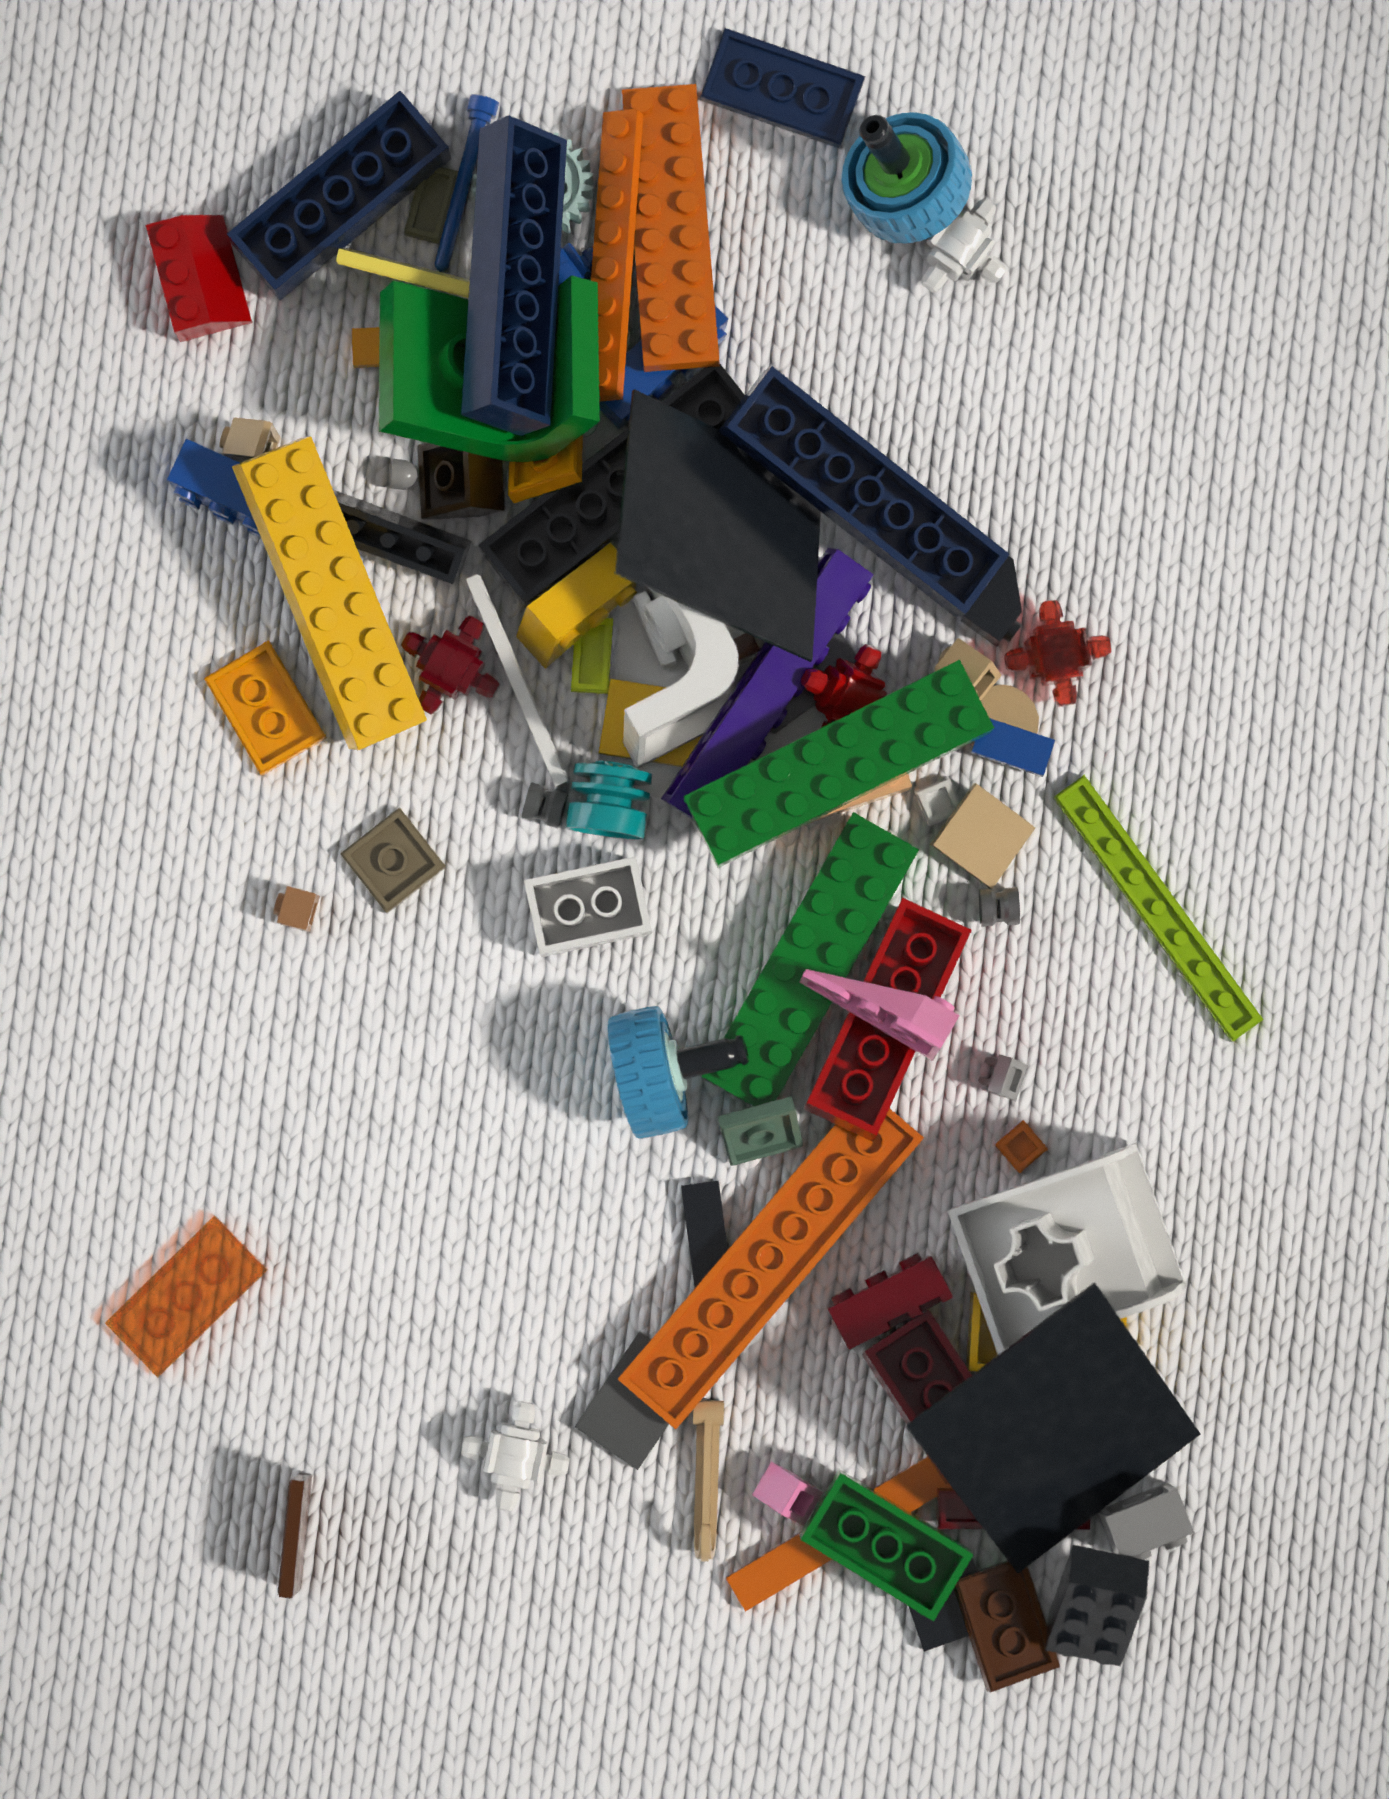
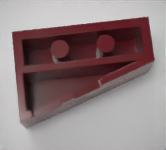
(888, 1300)

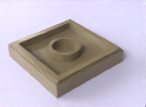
(393, 860)

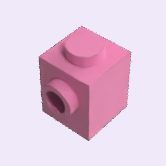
(780, 1489)

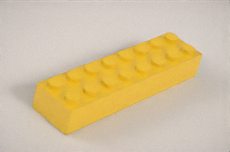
(329, 593)

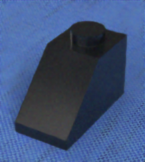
(997, 607)

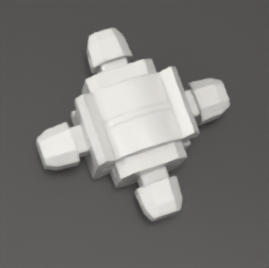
(963, 249)
(515, 1455)

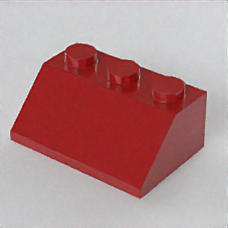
(198, 275)

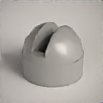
(403, 474)

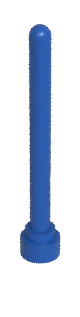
(481, 111)

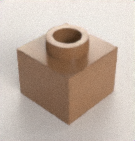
(296, 908)

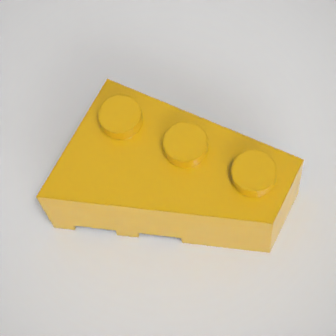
(574, 607)

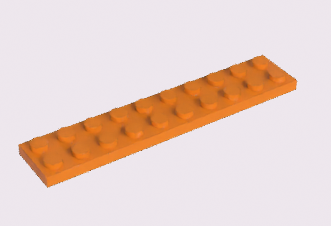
(765, 1266)

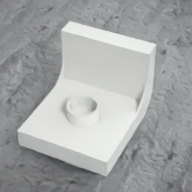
(691, 704)
(1061, 1234)

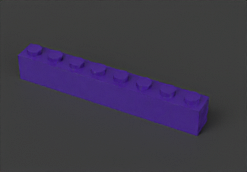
(769, 685)

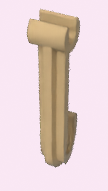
(708, 1417)

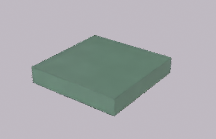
(760, 1131)

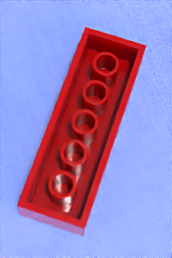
(866, 1062)

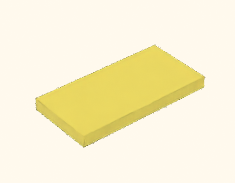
(404, 271)

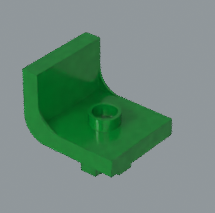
(424, 373)

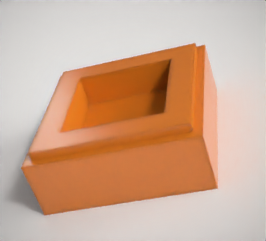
(1021, 1146)

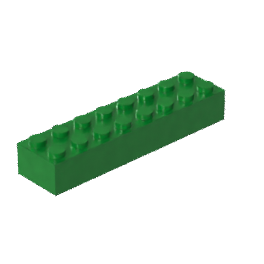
(838, 763)
(823, 938)

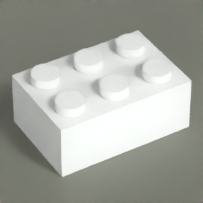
(588, 906)

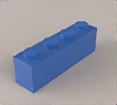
(652, 383)

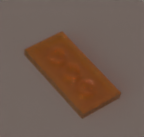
(186, 1296)

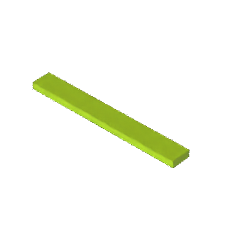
(1157, 908)

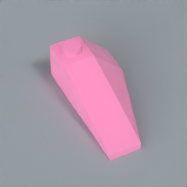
(903, 1015)

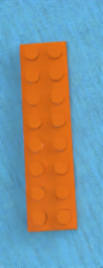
(673, 233)

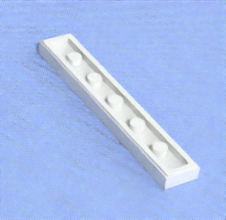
(518, 681)

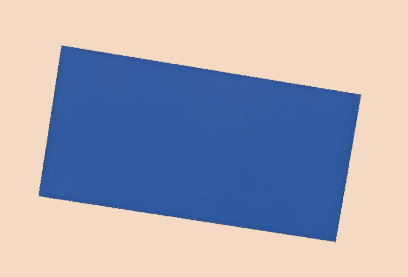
(1015, 748)

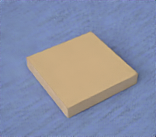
(982, 836)

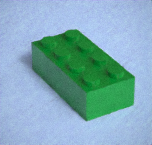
(886, 1545)

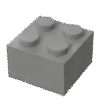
(1146, 1522)

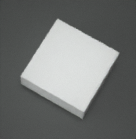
(937, 801)

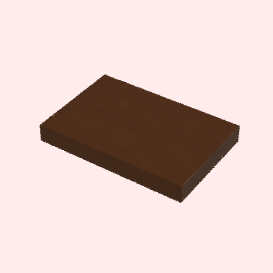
(294, 1535)
(1004, 1625)

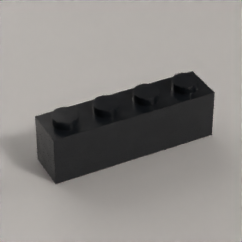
(404, 539)

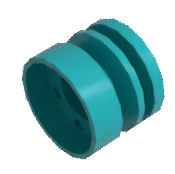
(609, 800)

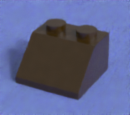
(458, 483)

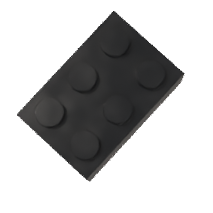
(1097, 1605)

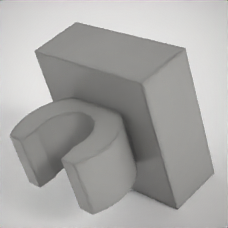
(1006, 1077)

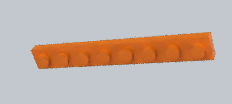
(615, 242)

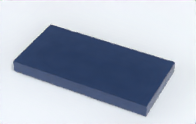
(782, 88)

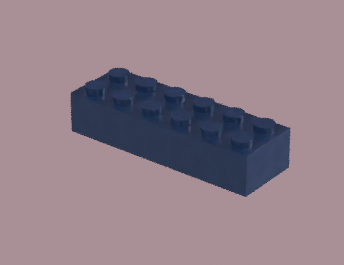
(339, 195)

